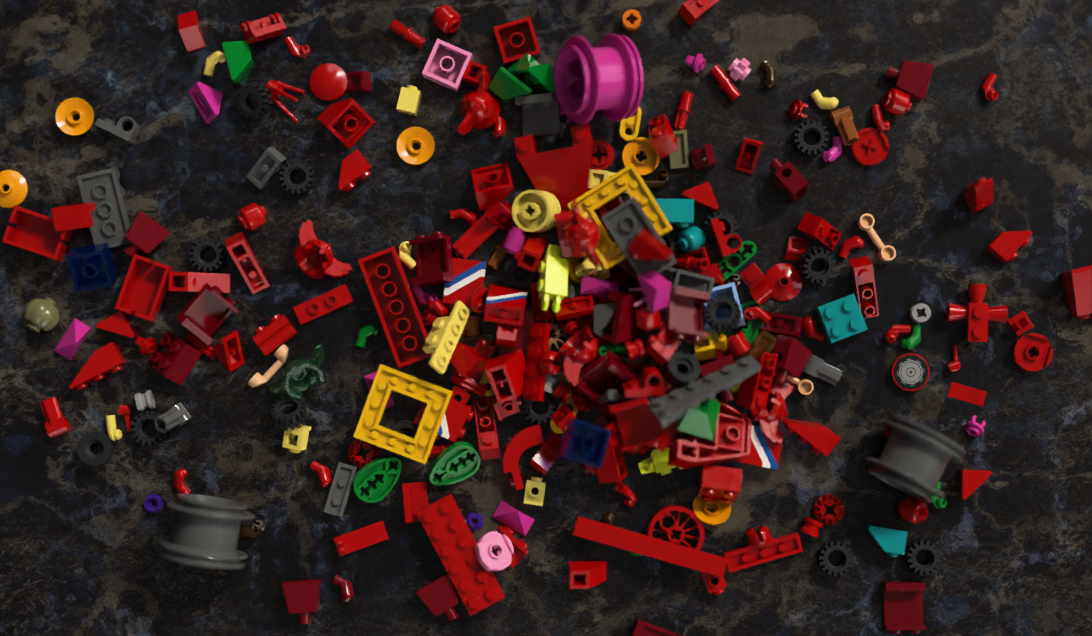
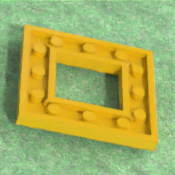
(625, 180)
(413, 448)

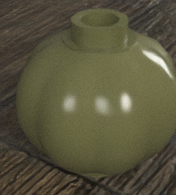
(41, 314)

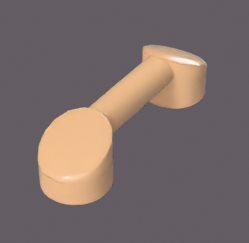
(866, 223)
(281, 354)
(804, 385)

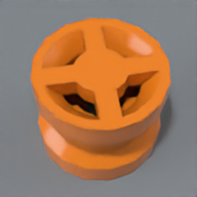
(631, 24)

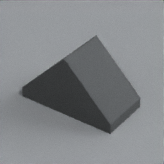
(604, 318)

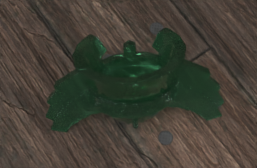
(300, 375)

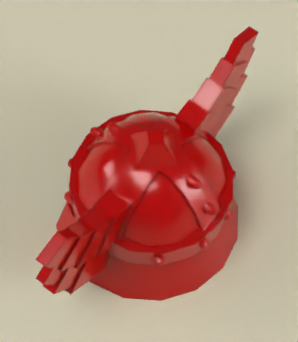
(479, 107)
(582, 235)
(316, 256)
(580, 350)
(775, 409)

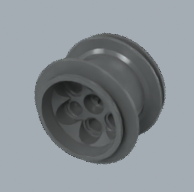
(914, 458)
(207, 531)

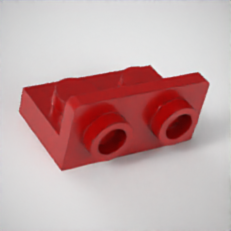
(519, 546)

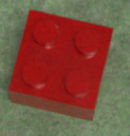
(516, 40)
(719, 484)

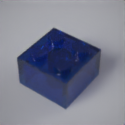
(91, 267)
(584, 443)

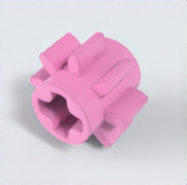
(739, 69)

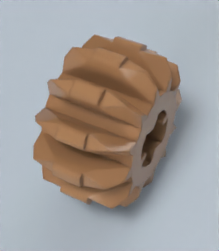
(557, 333)

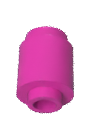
(514, 240)

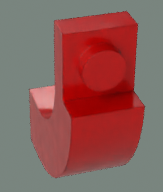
(519, 443)

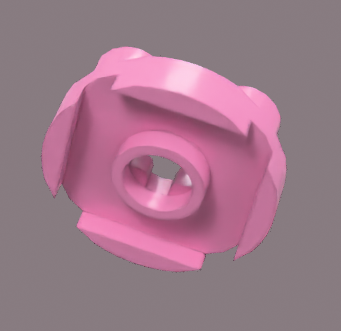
(485, 555)

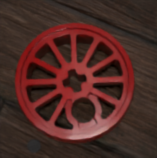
(664, 512)

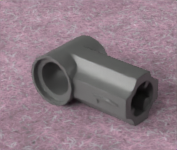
(819, 369)
(173, 417)

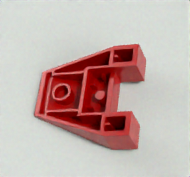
(559, 171)
(730, 441)

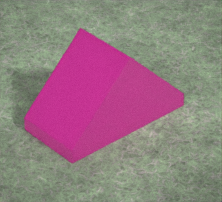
(655, 289)

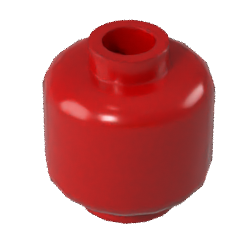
(446, 19)
(896, 101)
(252, 216)
(645, 319)
(912, 509)

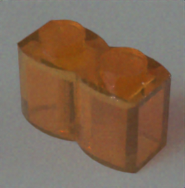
(762, 343)

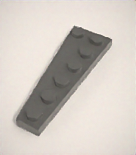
(672, 405)

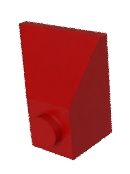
(346, 121)
(492, 184)
(649, 247)

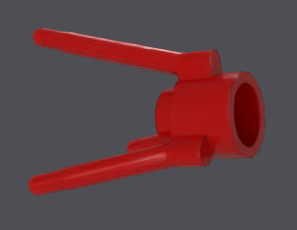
(276, 89)

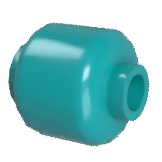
(691, 239)

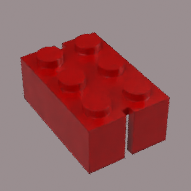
(36, 234)
(144, 288)

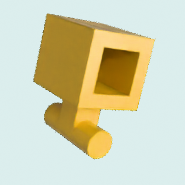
(707, 348)

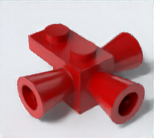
(976, 314)

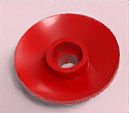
(793, 277)

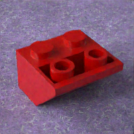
(507, 375)

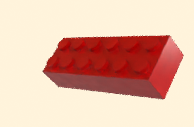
(395, 306)
(457, 552)

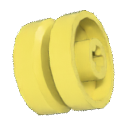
(535, 211)

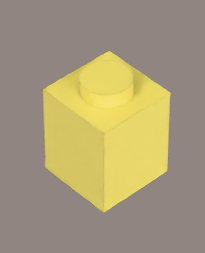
(409, 100)

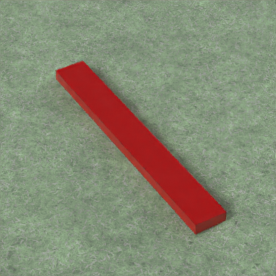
(650, 546)

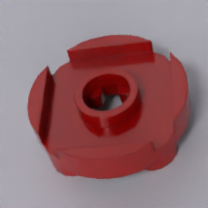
(1042, 347)

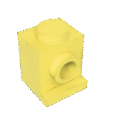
(290, 438)
(530, 498)

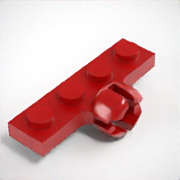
(539, 362)
(762, 549)

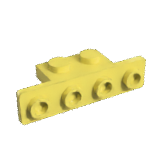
(445, 336)

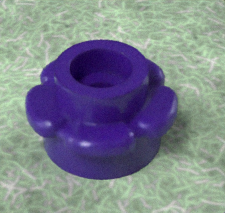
(153, 508)
(478, 525)

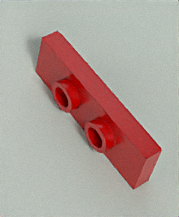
(323, 304)

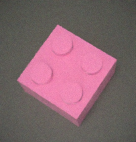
(447, 65)

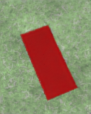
(967, 394)

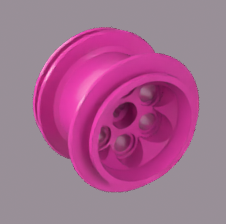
(598, 78)

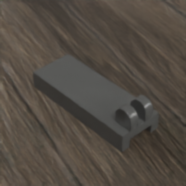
(340, 490)

